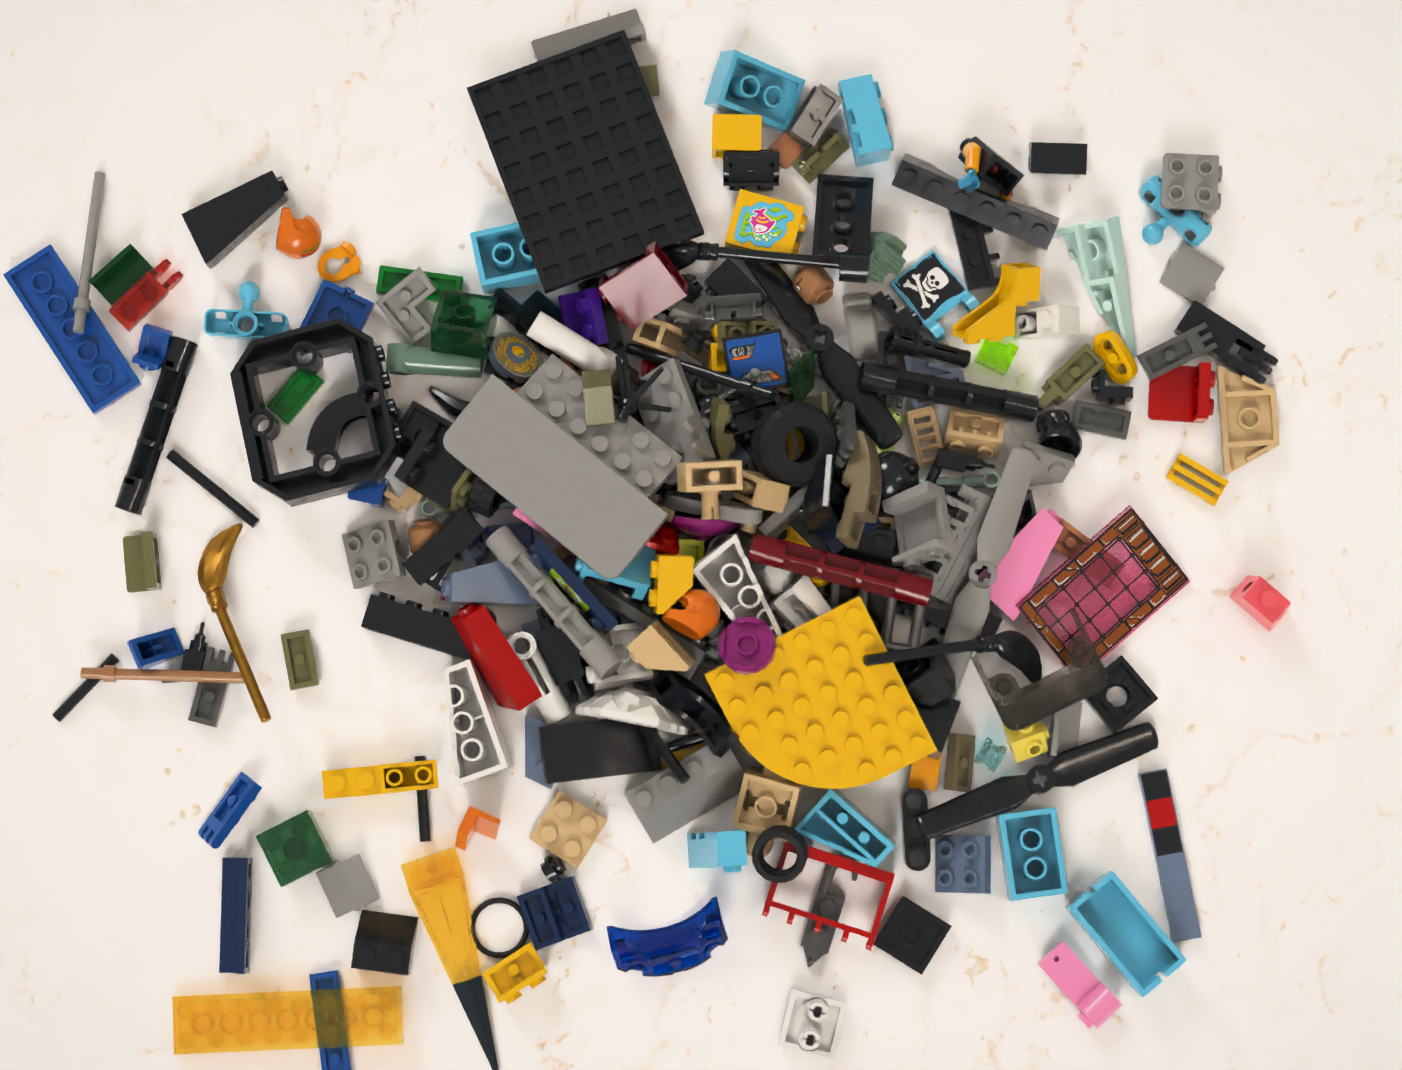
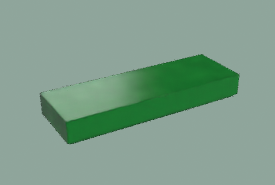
(391, 276)

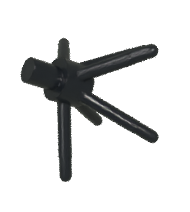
(629, 400)

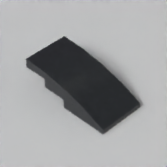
(595, 751)

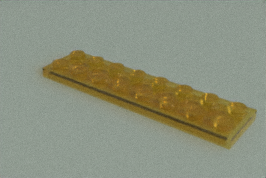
(288, 1020)

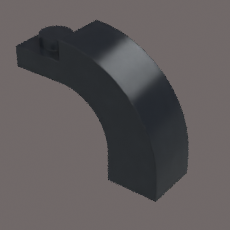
(334, 420)
(696, 708)

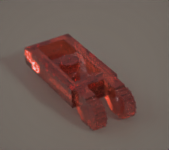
(144, 296)

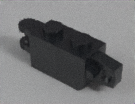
(562, 658)

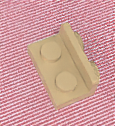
(974, 432)

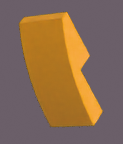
(925, 774)

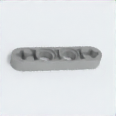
(728, 510)

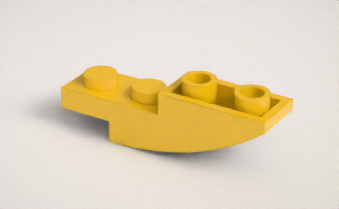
(380, 779)

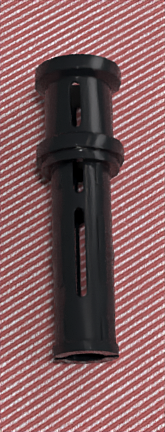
(916, 345)

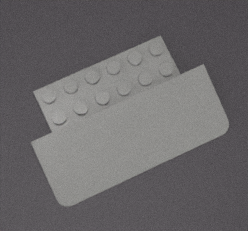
(568, 478)

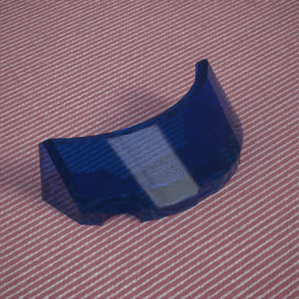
(671, 947)

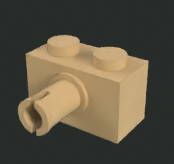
(708, 480)
(761, 493)

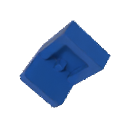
(152, 347)

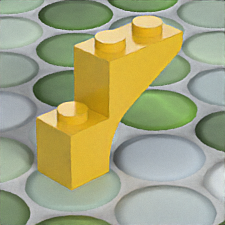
(997, 314)

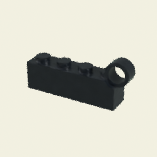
(415, 625)

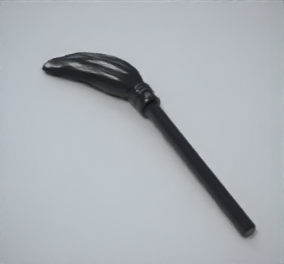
(690, 251)
(1009, 645)

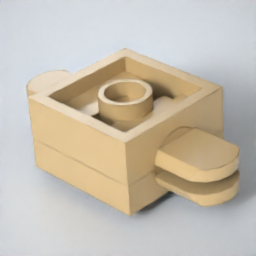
(765, 802)

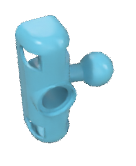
(1192, 220)
(263, 325)

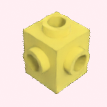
(1027, 741)

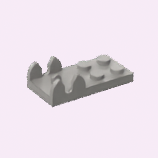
(683, 426)

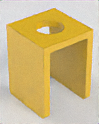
(735, 133)

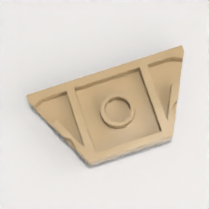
(1246, 419)

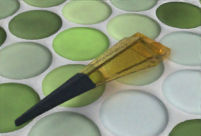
(443, 905)

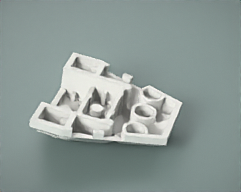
(632, 707)

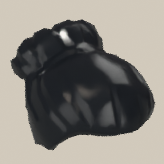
(1058, 432)

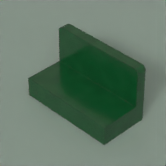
(120, 274)

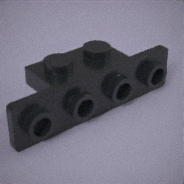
(524, 314)

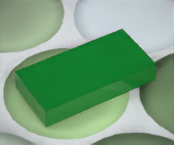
(295, 395)

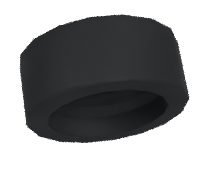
(773, 874)

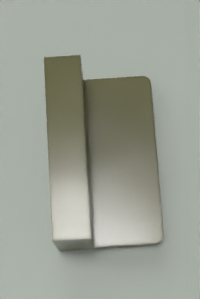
(142, 562)

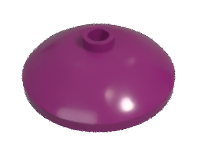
(702, 529)

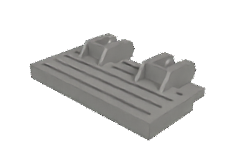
(952, 570)

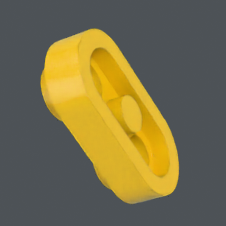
(1115, 357)

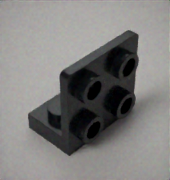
(430, 469)

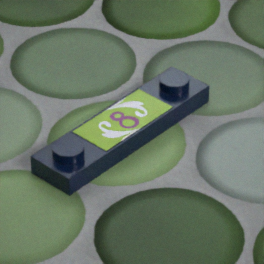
(598, 615)

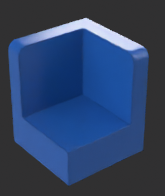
(371, 495)

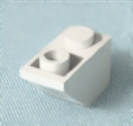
(1047, 322)

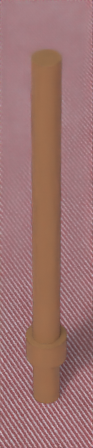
(111, 673)

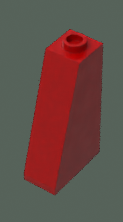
(495, 658)

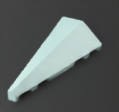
(1100, 258)

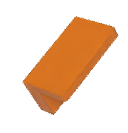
(479, 822)

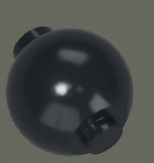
(897, 473)

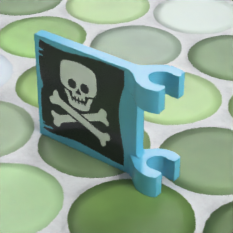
(932, 292)

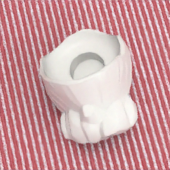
(772, 579)

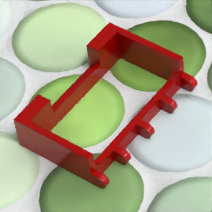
(843, 863)

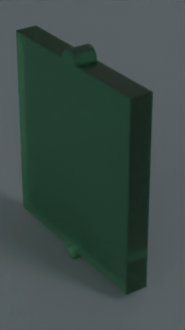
(802, 376)

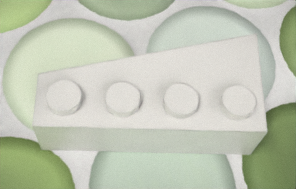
(731, 581)
(473, 725)

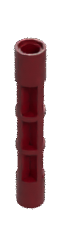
(840, 570)

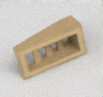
(935, 434)

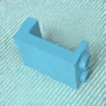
(635, 575)

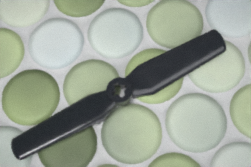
(835, 363)
(1063, 771)

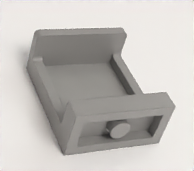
(920, 525)

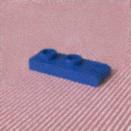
(229, 810)

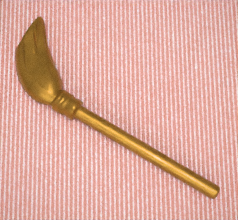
(211, 577)

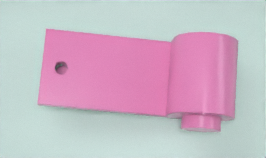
(1079, 985)

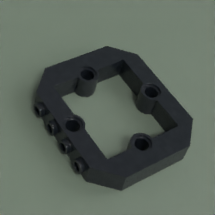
(285, 351)

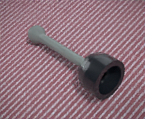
(705, 402)

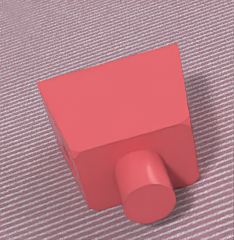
(1261, 601)

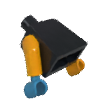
(989, 165)

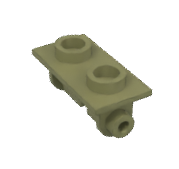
(821, 155)

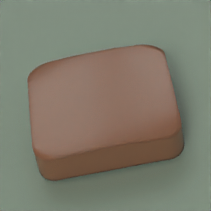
(788, 149)

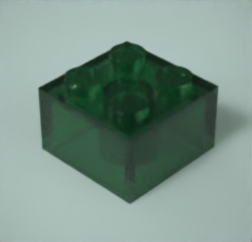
(463, 324)
(295, 848)

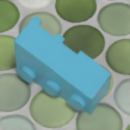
(865, 120)
(846, 828)
(718, 850)

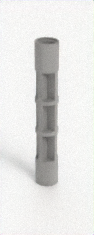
(592, 647)

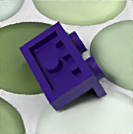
(584, 315)

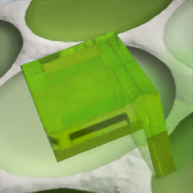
(996, 356)

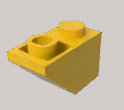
(671, 580)

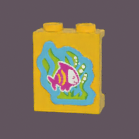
(765, 224)

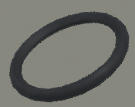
(516, 906)

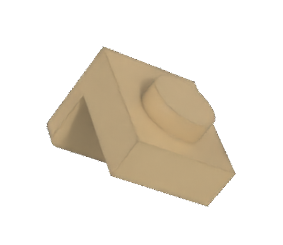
(406, 501)

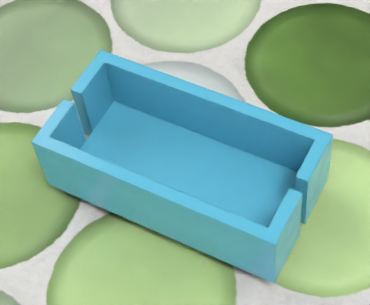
(1125, 933)

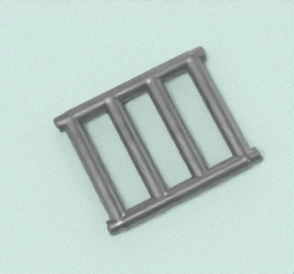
(889, 615)

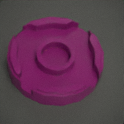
(747, 645)

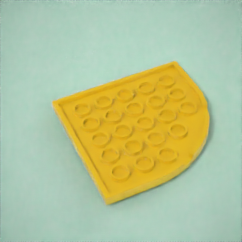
(821, 710)

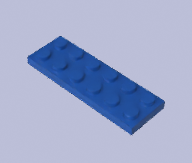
(88, 358)

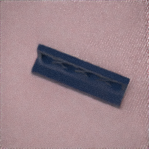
(235, 915)

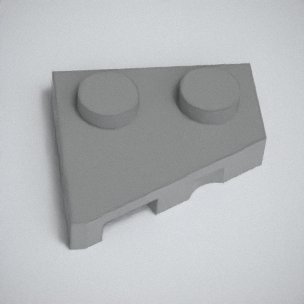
(1051, 464)

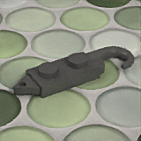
(827, 904)

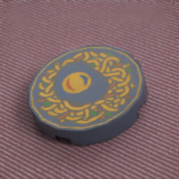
(514, 357)

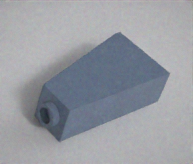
(486, 586)

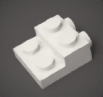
(619, 639)

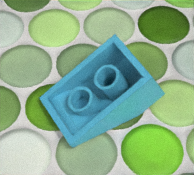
(754, 88)

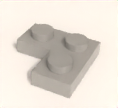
(401, 308)

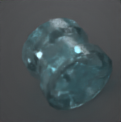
(990, 754)

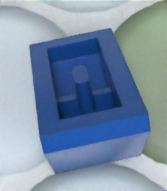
(155, 648)

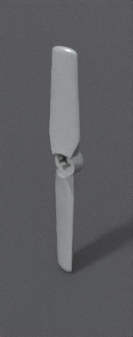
(993, 543)

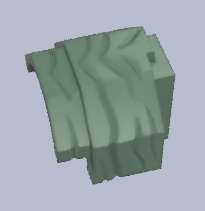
(885, 255)

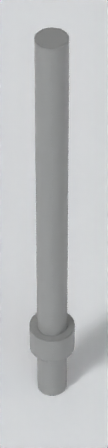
(82, 302)

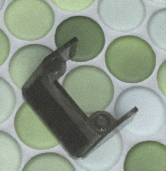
(1052, 693)

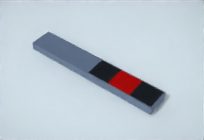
(1169, 855)

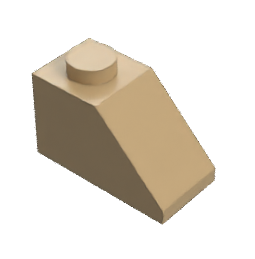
(659, 650)

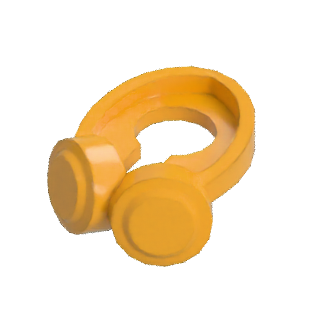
(344, 250)

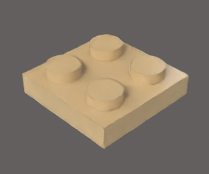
(568, 829)

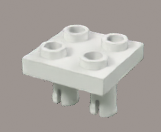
(812, 1024)

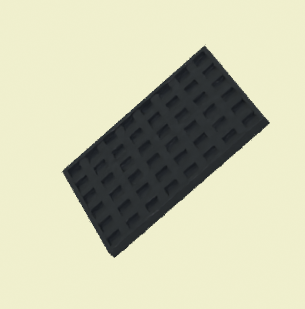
(585, 161)

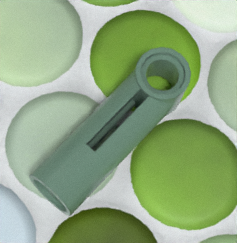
(410, 360)

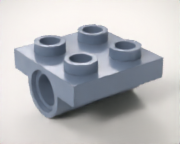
(963, 864)

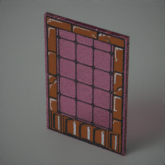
(1112, 582)

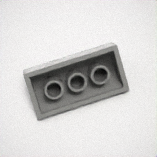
(668, 805)

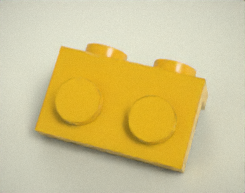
(516, 972)

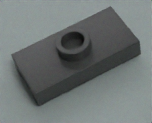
(1101, 420)

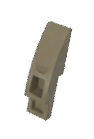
(864, 481)

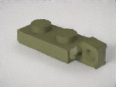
(1070, 377)

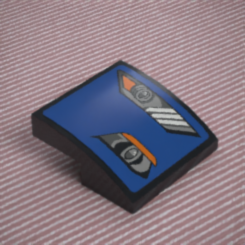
(760, 351)

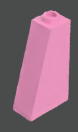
(1024, 561)

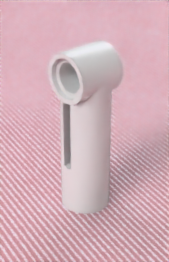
(571, 345)
(552, 703)

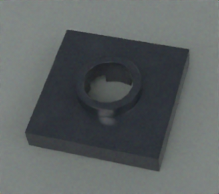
(1138, 696)

